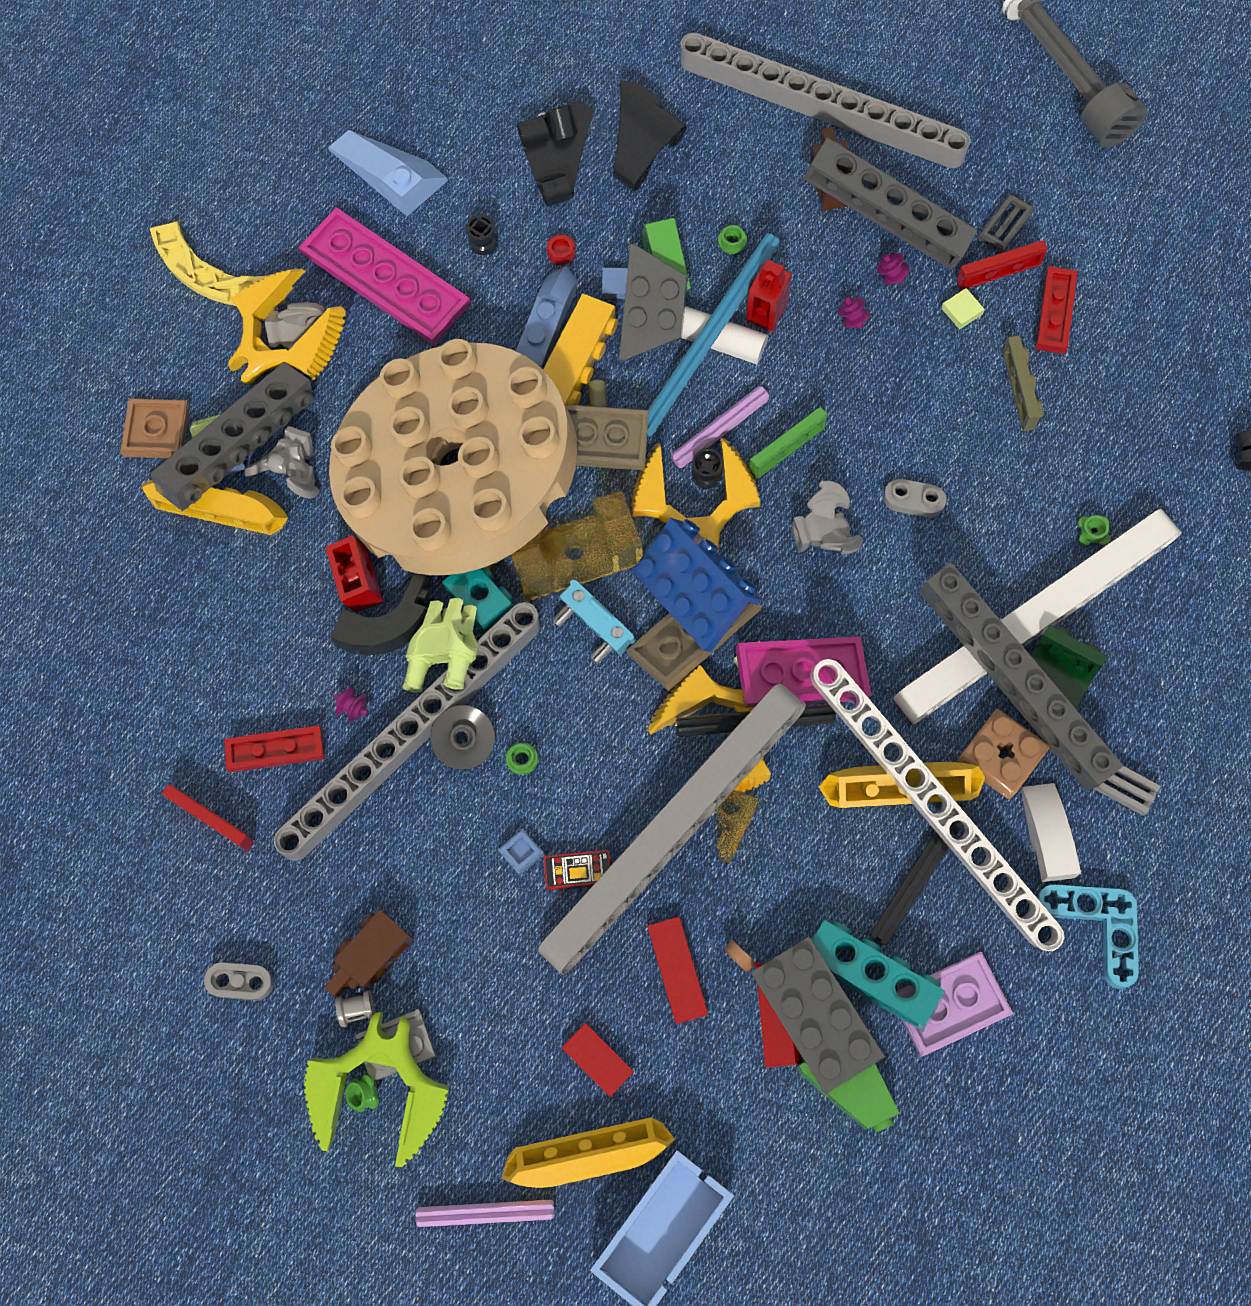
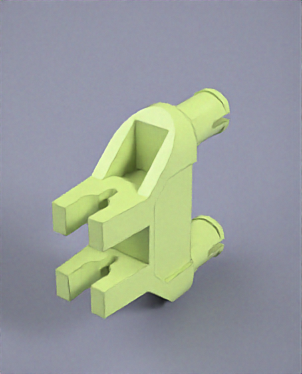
(442, 641)

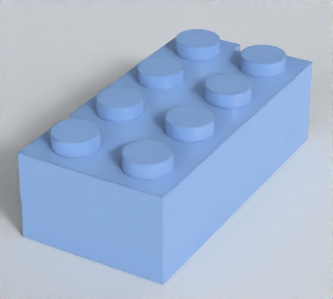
(662, 1233)

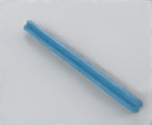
(710, 332)

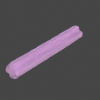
(720, 426)
(485, 1213)

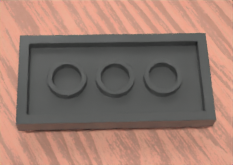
(817, 1015)

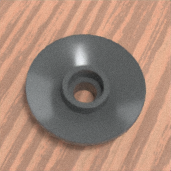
(478, 733)

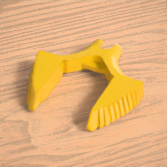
(306, 355)
(739, 492)
(696, 692)

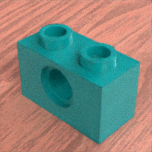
(489, 609)

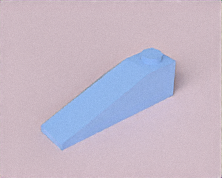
(393, 173)

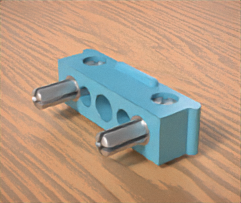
(597, 617)

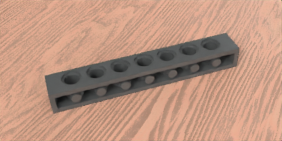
(1020, 678)

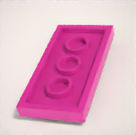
(791, 662)

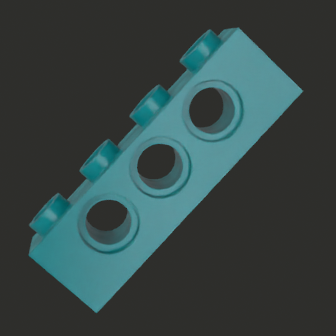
(913, 1010)

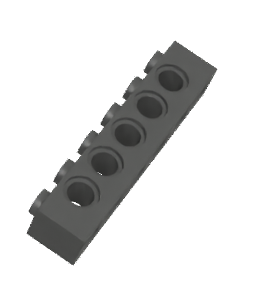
(896, 217)
(232, 436)

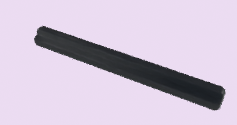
(729, 721)
(913, 884)

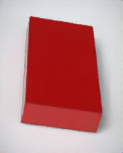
(597, 1060)

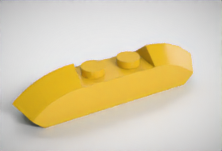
(227, 507)
(875, 787)
(587, 1154)

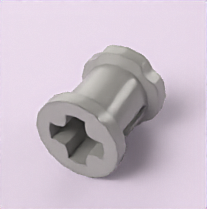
(354, 1008)

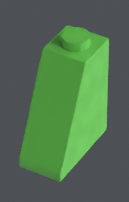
(663, 243)
(861, 1098)

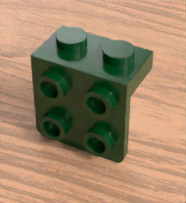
(1068, 662)

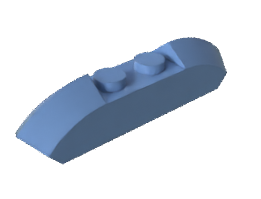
(548, 316)

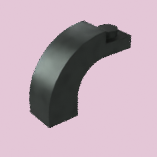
(387, 632)

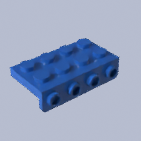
(694, 582)

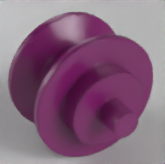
(893, 268)
(853, 312)
(352, 705)

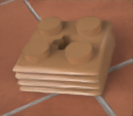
(1023, 747)

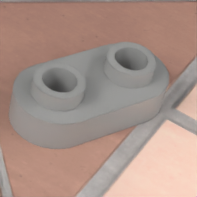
(915, 499)
(239, 982)

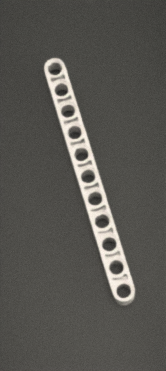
(1042, 610)
(972, 837)

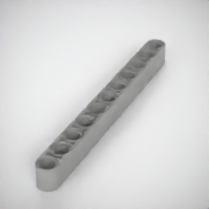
(824, 100)
(404, 745)
(671, 828)

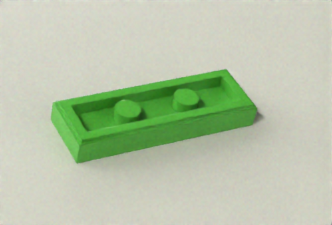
(788, 443)

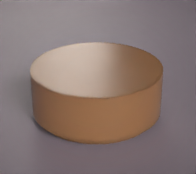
(739, 956)

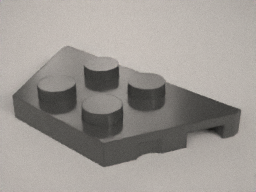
(652, 304)

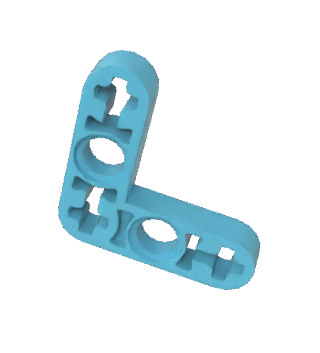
(1111, 921)

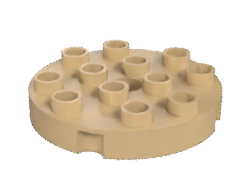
(509, 466)

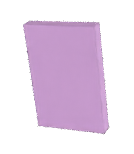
(969, 1004)

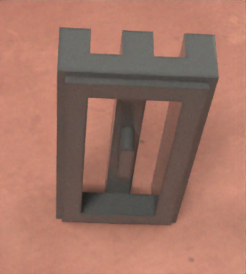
(993, 241)

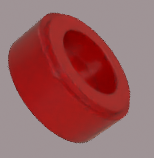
(560, 249)

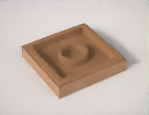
(154, 427)

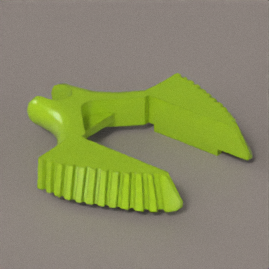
(328, 1078)

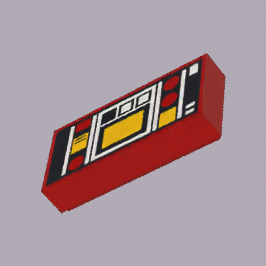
(575, 869)

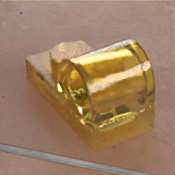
(738, 824)

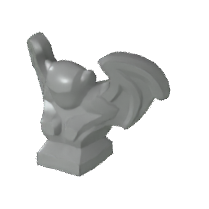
(291, 324)
(290, 458)
(822, 525)

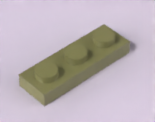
(1022, 383)

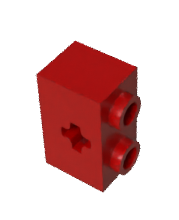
(354, 574)

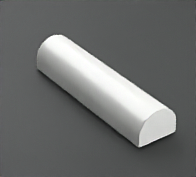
(733, 340)

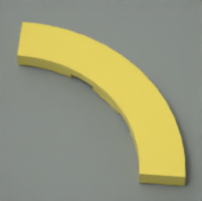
(194, 272)

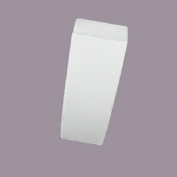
(1050, 833)

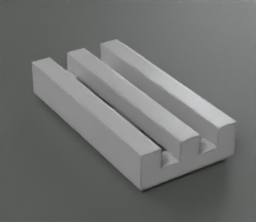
(1137, 779)

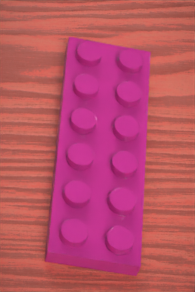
(385, 276)

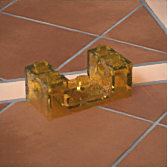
(607, 544)

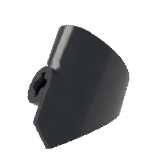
(642, 133)
(555, 148)

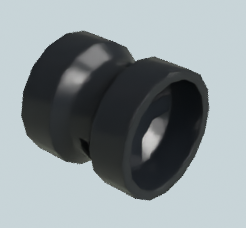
(481, 234)
(1242, 443)
(708, 462)

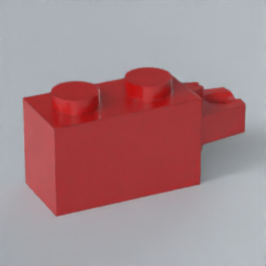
(768, 296)

